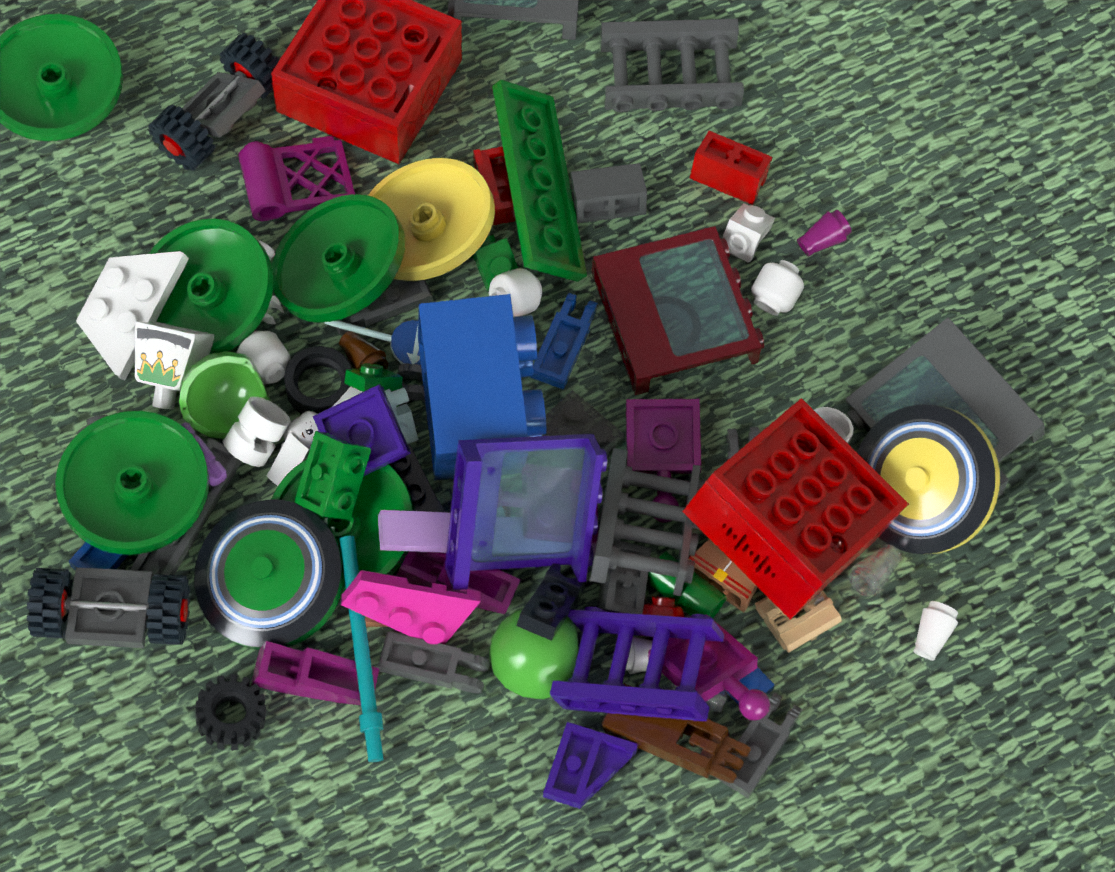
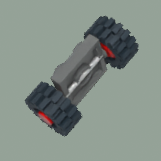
(217, 104)
(108, 607)

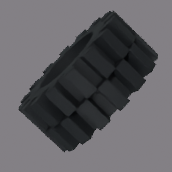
(225, 691)

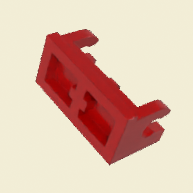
(730, 167)
(496, 177)

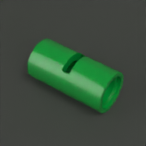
(696, 598)

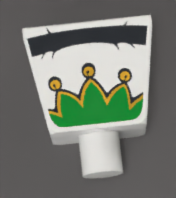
(165, 356)

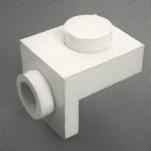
(747, 230)

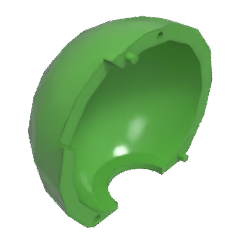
(218, 391)
(531, 662)

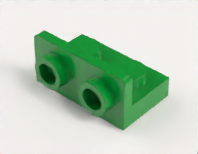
(332, 476)

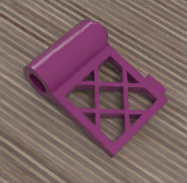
(268, 182)

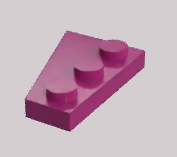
(410, 608)

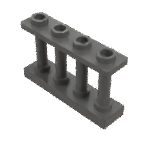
(671, 35)
(613, 529)

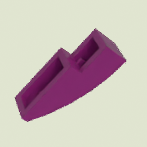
(429, 567)
(308, 674)

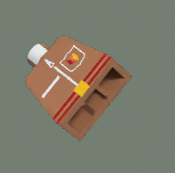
(724, 575)

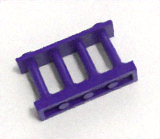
(647, 698)

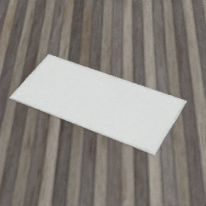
(290, 456)

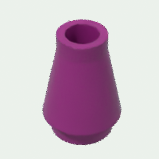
(826, 232)

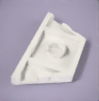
(127, 293)

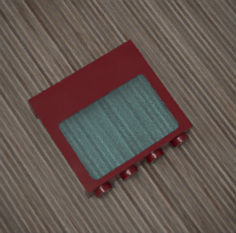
(675, 305)

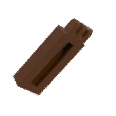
(661, 736)

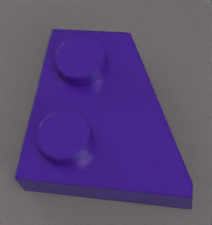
(585, 764)

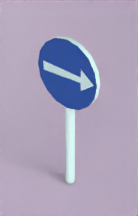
(402, 341)

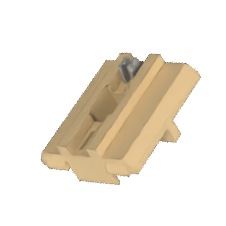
(793, 633)

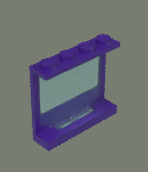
(524, 504)

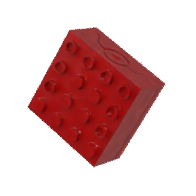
(368, 71)
(794, 507)

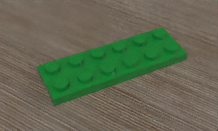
(539, 181)

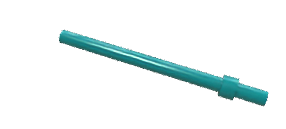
(370, 720)

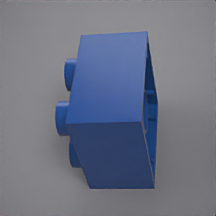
(473, 375)

